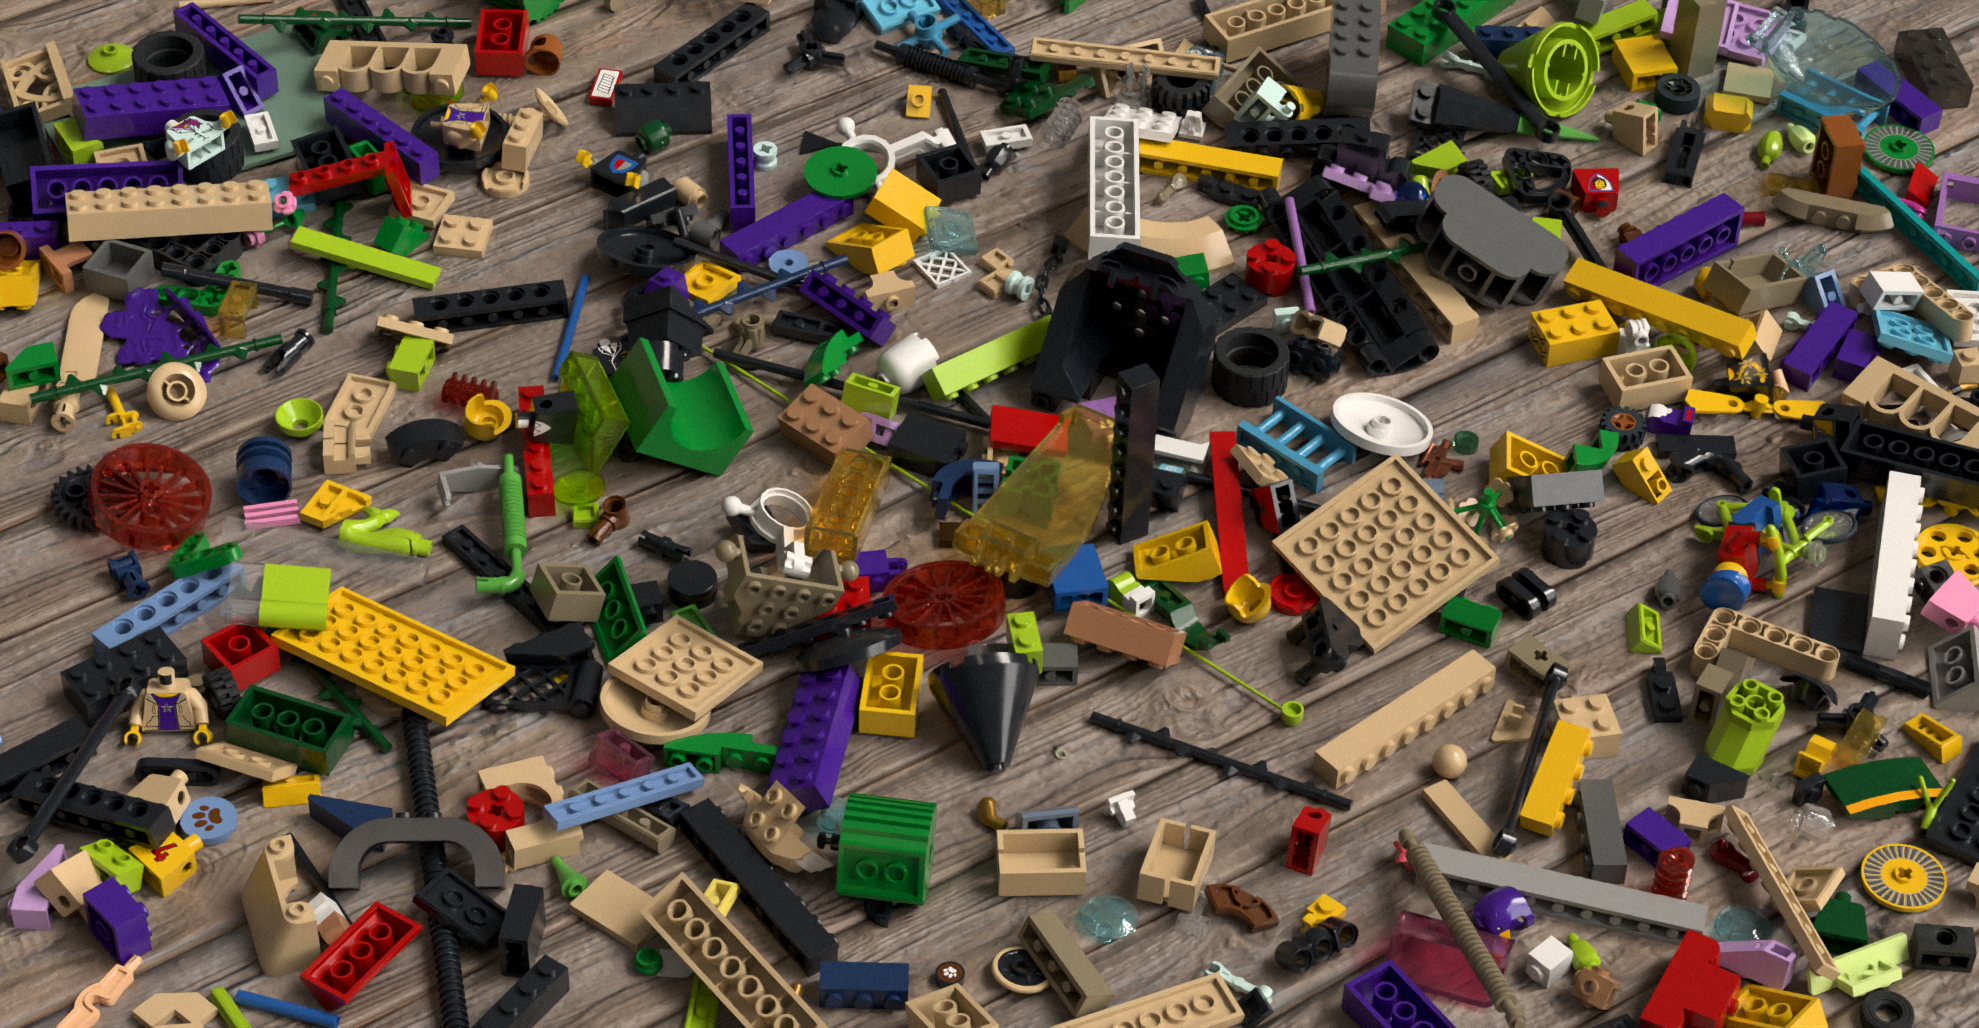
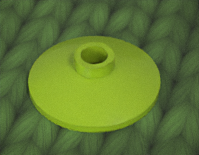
(110, 58)

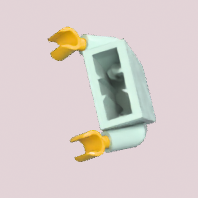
(196, 139)

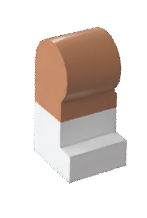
(330, 919)

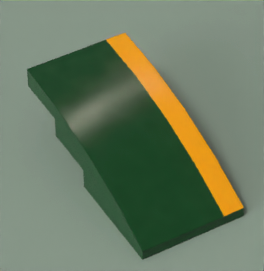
(1881, 787)

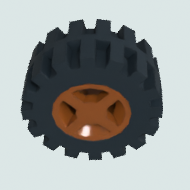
(1628, 425)

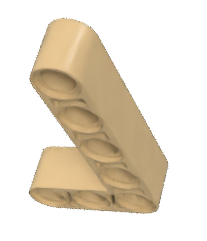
(1934, 305)
(1764, 641)

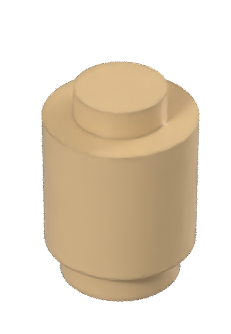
(690, 192)

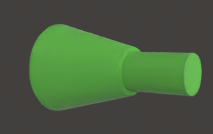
(570, 881)

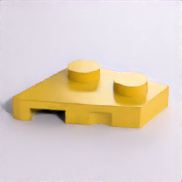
(332, 504)

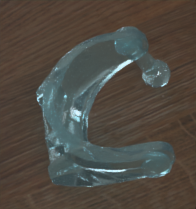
(1808, 262)

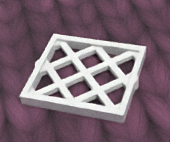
(965, 271)

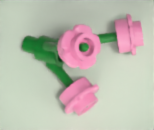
(286, 205)

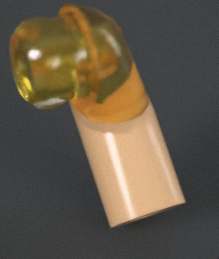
(1780, 387)

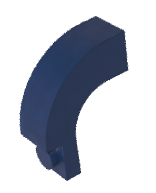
(955, 481)

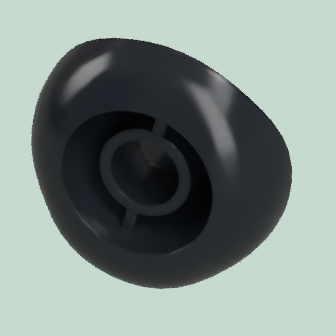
(1808, 689)

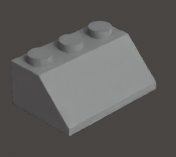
(1956, 671)

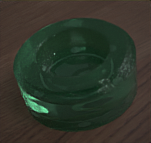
(1465, 442)

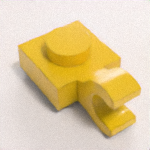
(1322, 909)

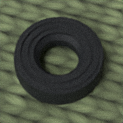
(1889, 1000)

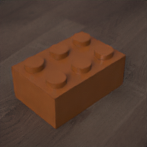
(1837, 156)

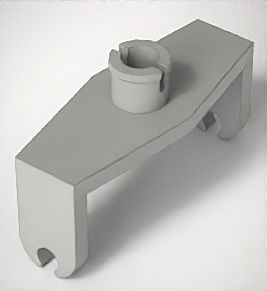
(471, 479)

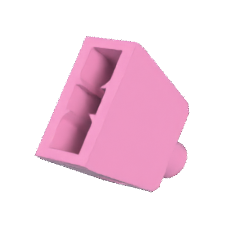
(1954, 604)

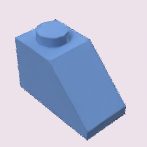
(1821, 289)

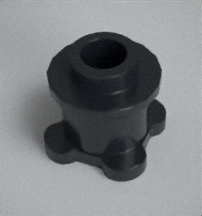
(442, 35)

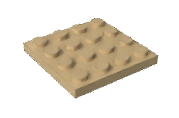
(685, 667)

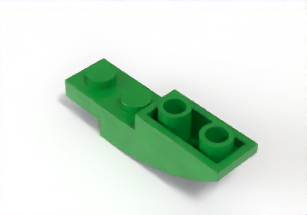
(829, 357)
(714, 750)

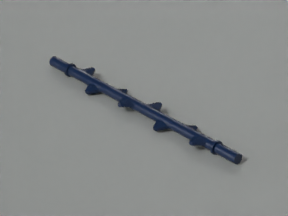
(767, 290)

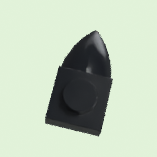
(667, 810)

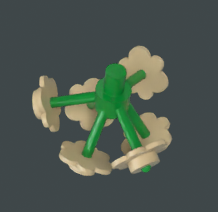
(1475, 512)

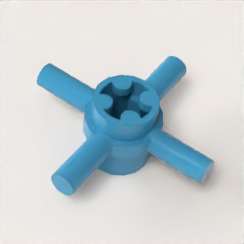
(929, 31)

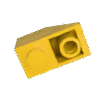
(1642, 475)

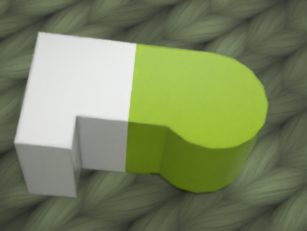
(1131, 594)

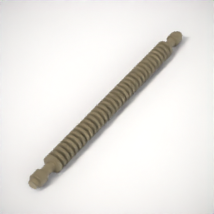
(1462, 929)

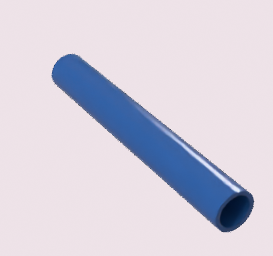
(287, 1009)

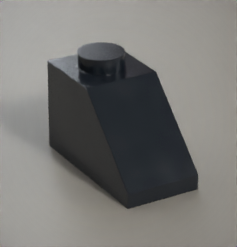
(1713, 781)

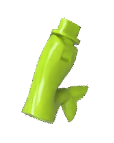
(391, 539)

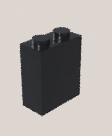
(926, 444)
(522, 930)

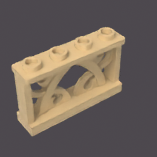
(39, 62)

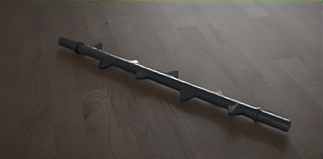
(1230, 766)

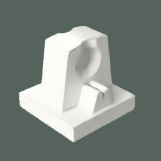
(1192, 126)
(1122, 807)

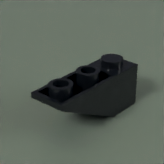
(558, 647)

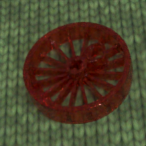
(149, 496)
(965, 593)

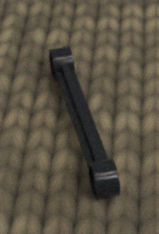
(1573, 227)

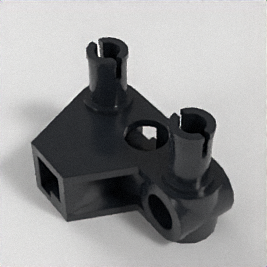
(1329, 637)

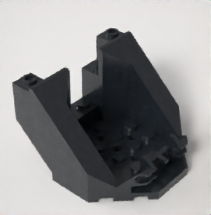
(1098, 338)

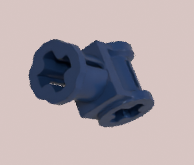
(128, 574)

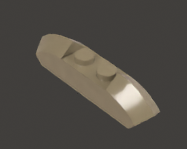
(1833, 211)

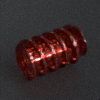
(462, 391)
(1673, 872)

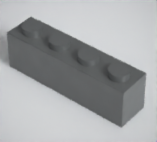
(1059, 661)
(1600, 831)

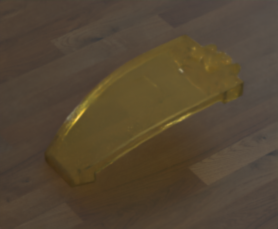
(1046, 504)

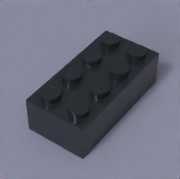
(91, 681)

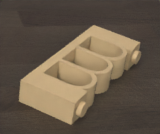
(445, 62)
(1883, 376)

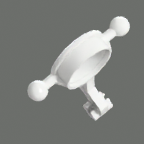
(895, 152)
(788, 540)

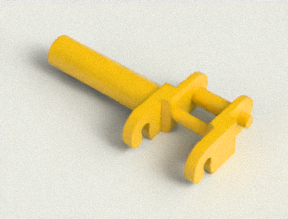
(122, 417)

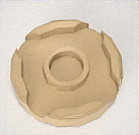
(504, 182)

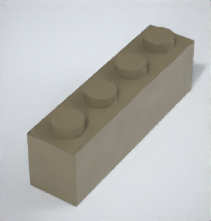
(1064, 964)

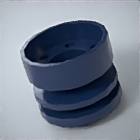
(263, 470)

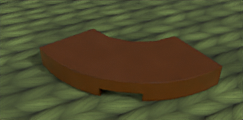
(1237, 903)

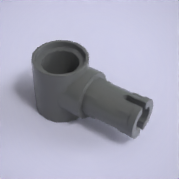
(709, 232)

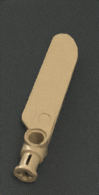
(80, 354)

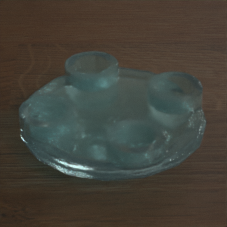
(1109, 917)
(1742, 924)

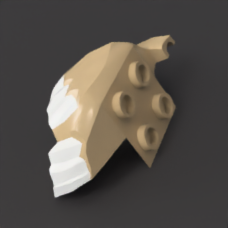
(773, 829)

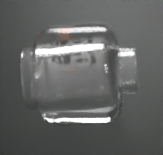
(1812, 823)

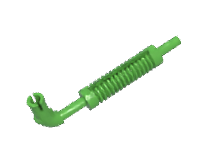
(513, 533)

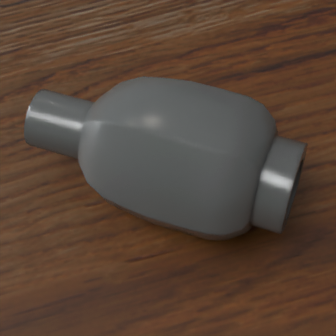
(1668, 589)

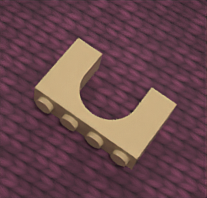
(536, 785)

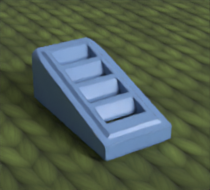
(984, 473)

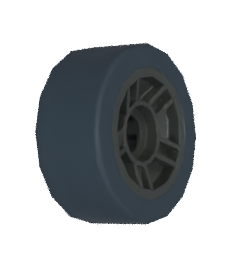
(1677, 94)

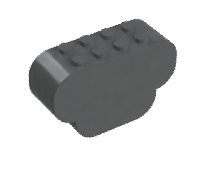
(1353, 58)
(1487, 245)

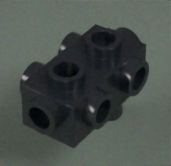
(1313, 358)

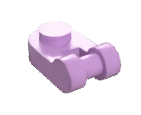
(876, 421)

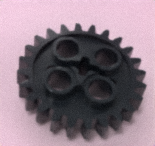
(71, 500)

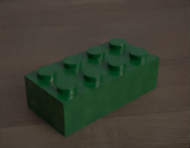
(290, 729)

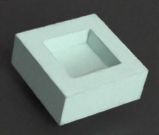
(1282, 319)

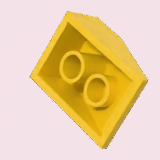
(873, 247)
(20, 285)
(1520, 457)
(1179, 556)
(1776, 1008)

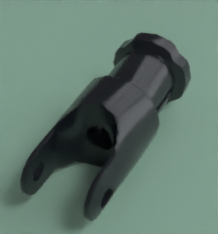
(289, 352)

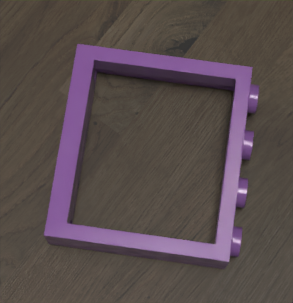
(1964, 189)

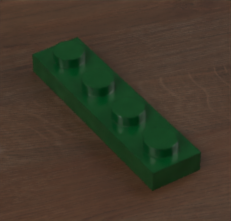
(997, 63)

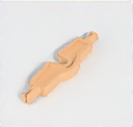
(105, 992)

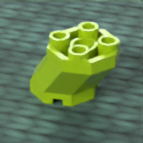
(1746, 726)

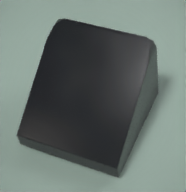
(156, 146)

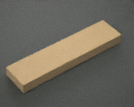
(1461, 818)

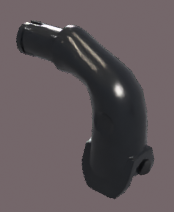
(1690, 462)

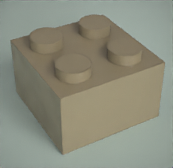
(567, 592)

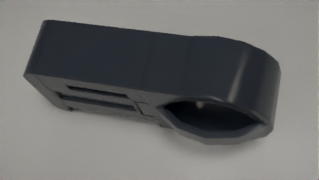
(1788, 496)

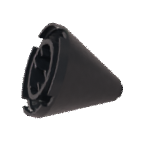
(987, 702)

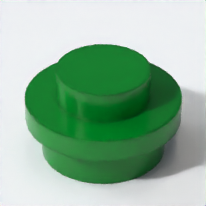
(648, 961)

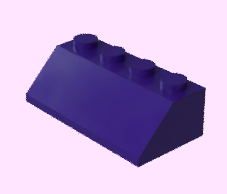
(37, 235)

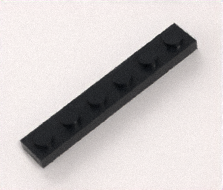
(807, 631)

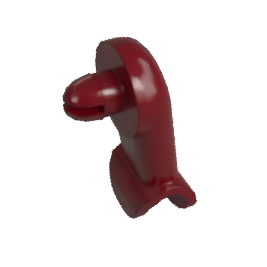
(1726, 855)

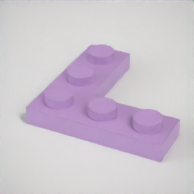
(1379, 191)

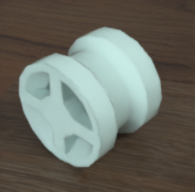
(765, 156)
(1019, 285)

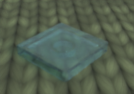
(950, 230)

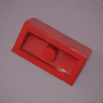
(1921, 185)

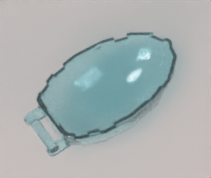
(1827, 61)

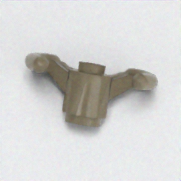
(751, 334)

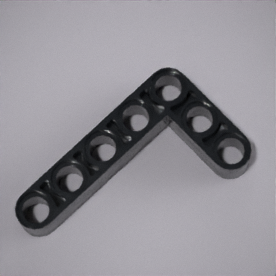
(206, 258)

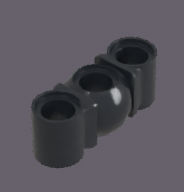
(1316, 944)

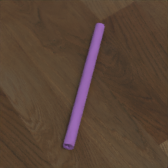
(1299, 251)

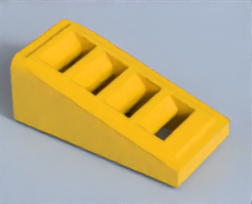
(1943, 750)

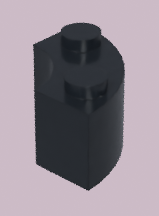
(424, 441)

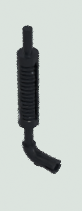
(953, 69)

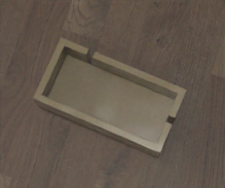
(1754, 282)

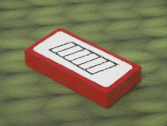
(603, 87)

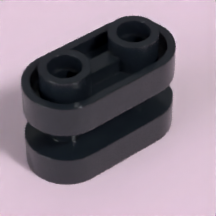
(1526, 593)

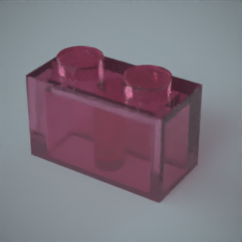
(619, 756)

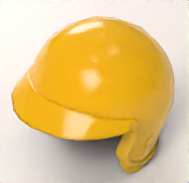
(486, 419)
(1248, 599)

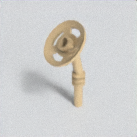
(546, 105)

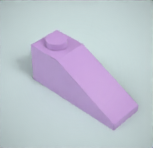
(29, 906)

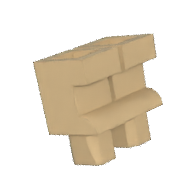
(342, 448)

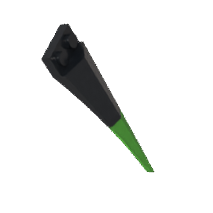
(1452, 109)

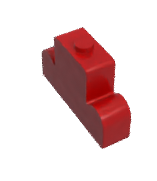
(1693, 988)

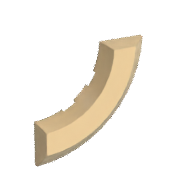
(1169, 238)

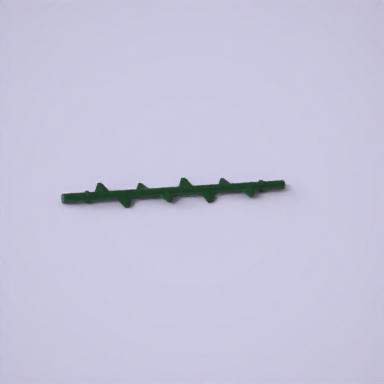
(365, 22)
(1355, 262)
(335, 268)
(119, 375)
(350, 705)

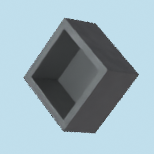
(118, 269)

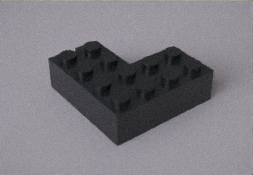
(21, 146)

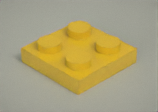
(710, 282)

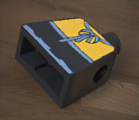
(1832, 422)

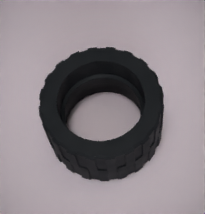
(168, 57)
(222, 165)
(1250, 347)

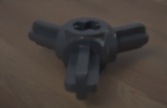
(812, 56)
(1846, 718)

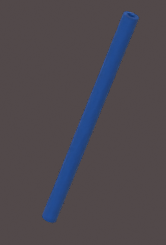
(571, 324)

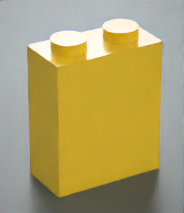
(1642, 61)
(902, 204)

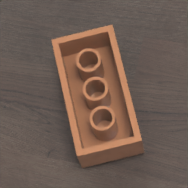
(1124, 633)

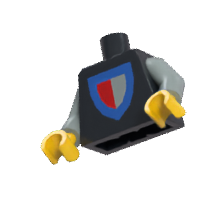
(617, 172)

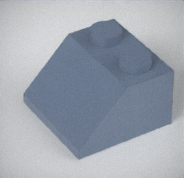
(1048, 818)

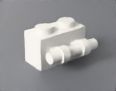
(1889, 292)

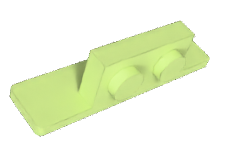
(1865, 968)

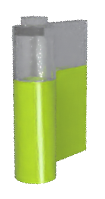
(277, 596)

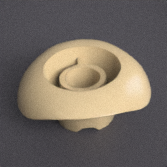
(176, 391)

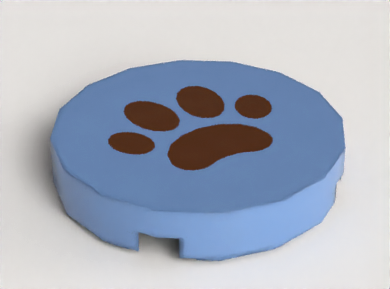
(210, 819)

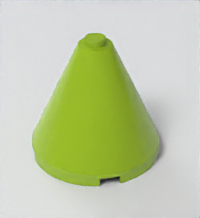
(1555, 67)

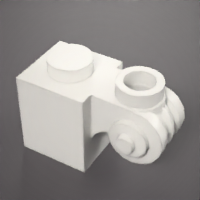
(1634, 336)

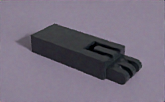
(1681, 168)

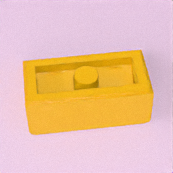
(290, 790)

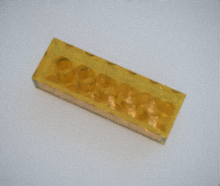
(847, 504)

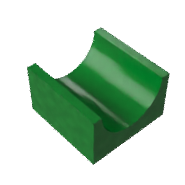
(685, 421)

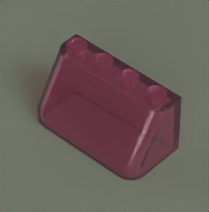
(1435, 962)

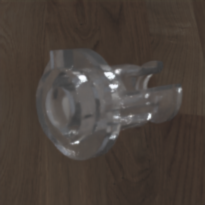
(1133, 90)

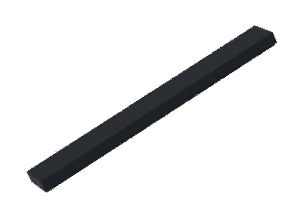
(489, 564)

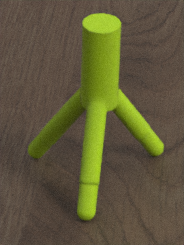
(1931, 808)

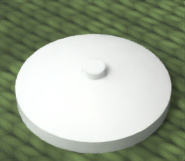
(1381, 424)

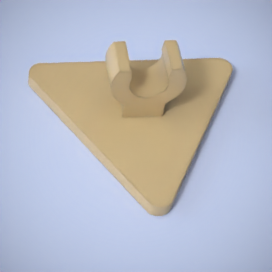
(1514, 725)

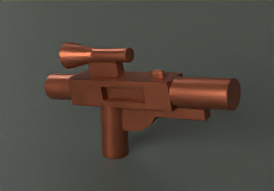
(1437, 462)

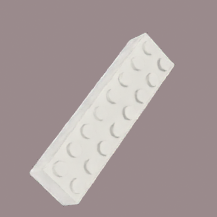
(1113, 183)
(1894, 566)

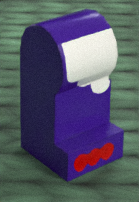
(1669, 421)

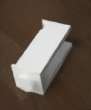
(1182, 452)

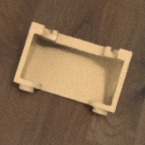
(281, 931)

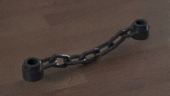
(1059, 246)

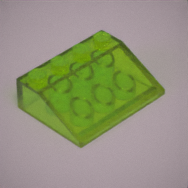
(600, 413)

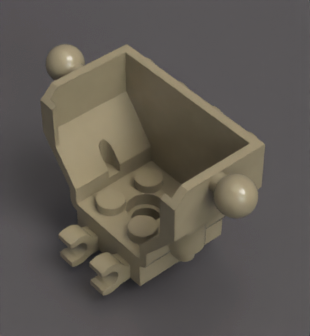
(769, 603)

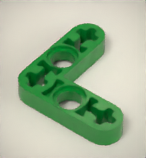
(204, 299)
(196, 556)

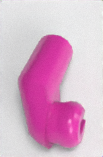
(1915, 207)

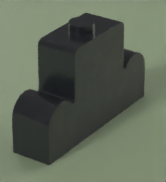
(1363, 153)

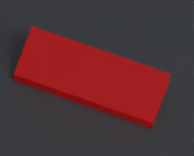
(358, 955)

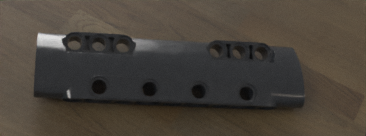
(1372, 294)

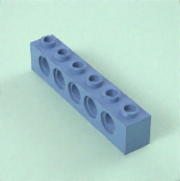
(168, 608)

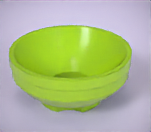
(298, 412)

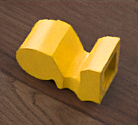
(1815, 757)

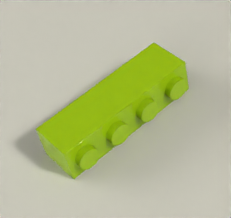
(1622, 23)

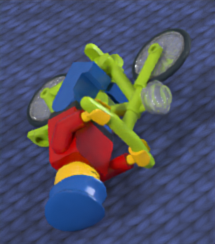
(1752, 530)

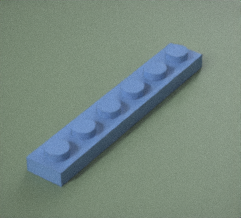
(623, 796)

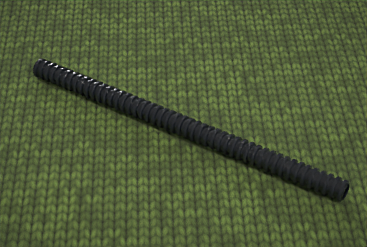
(433, 861)

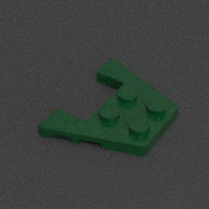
(1035, 97)

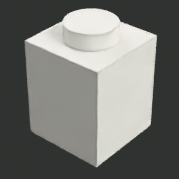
(1548, 962)

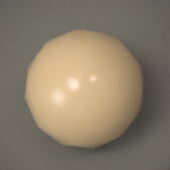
(1449, 761)

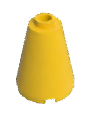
(1306, 100)

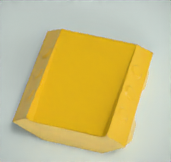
(1728, 112)

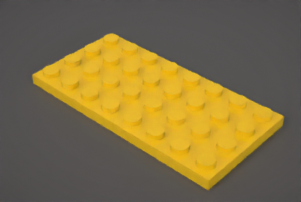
(397, 657)

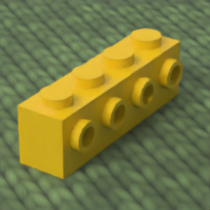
(1555, 778)

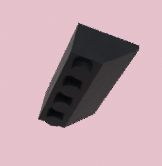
(679, 104)

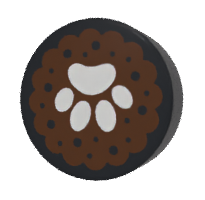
(949, 974)

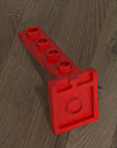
(357, 169)

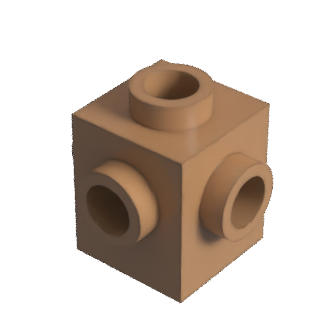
(1604, 987)

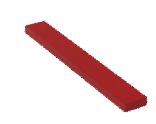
(1228, 508)

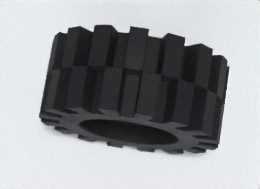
(1477, 172)
(221, 691)

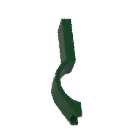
(1183, 617)

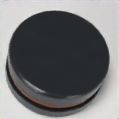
(692, 583)

